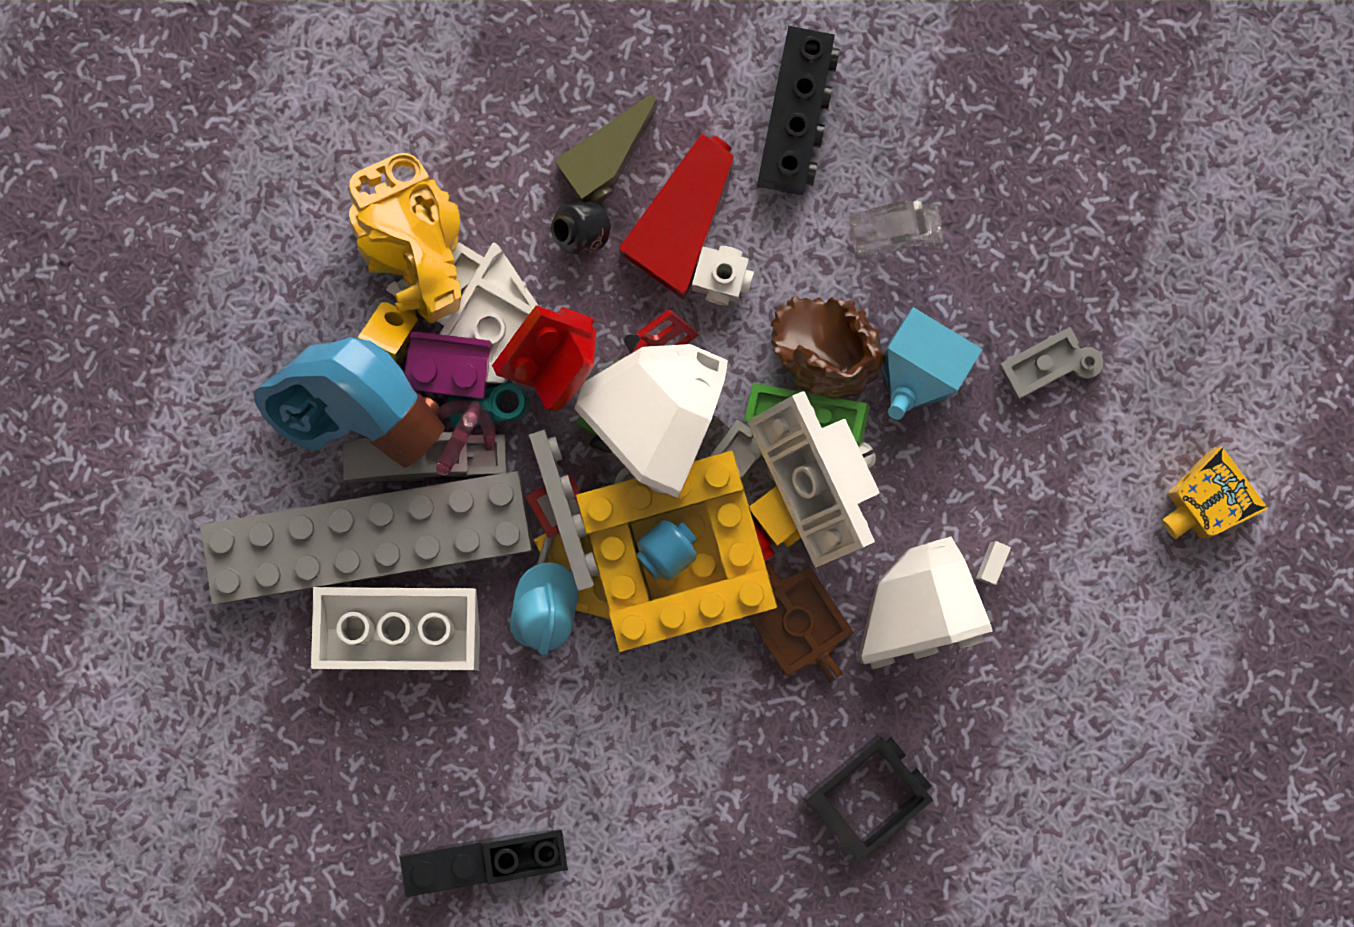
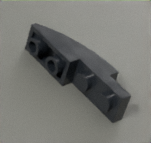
(483, 862)

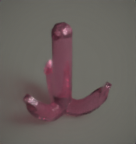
(472, 413)

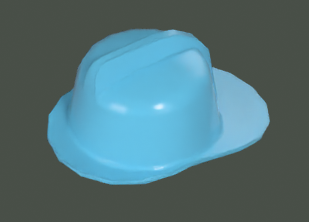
(544, 607)

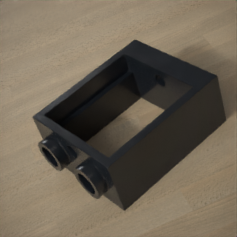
(914, 780)

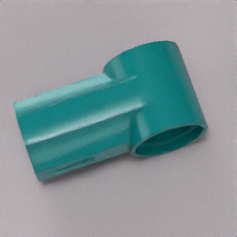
(493, 404)

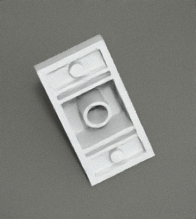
(817, 476)

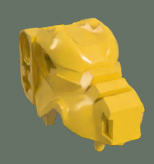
(408, 233)

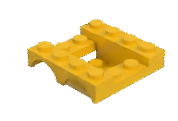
(718, 587)

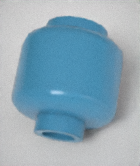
(667, 549)

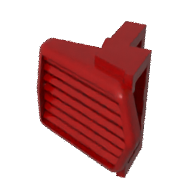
(550, 354)

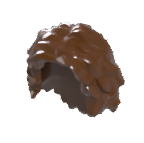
(827, 346)

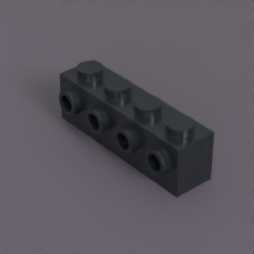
(796, 111)

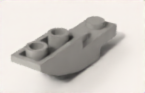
(368, 464)

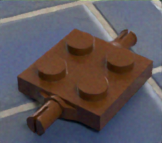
(803, 625)

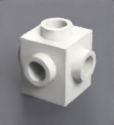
(717, 261)

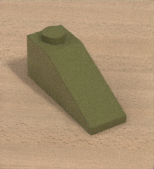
(601, 158)

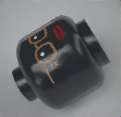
(581, 227)

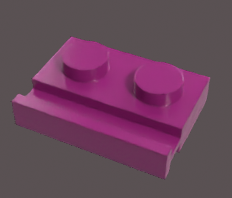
(448, 365)

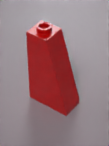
(679, 219)

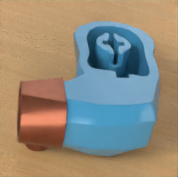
(347, 390)

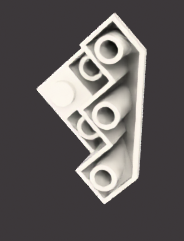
(655, 410)
(923, 605)

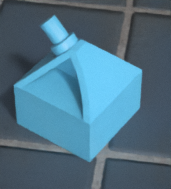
(925, 363)

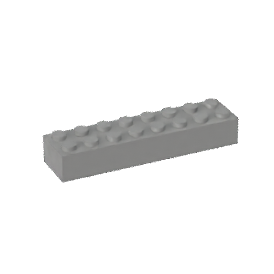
(367, 538)

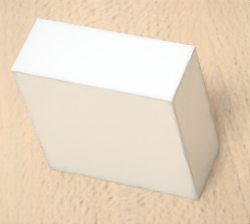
(993, 563)

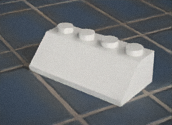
(395, 629)

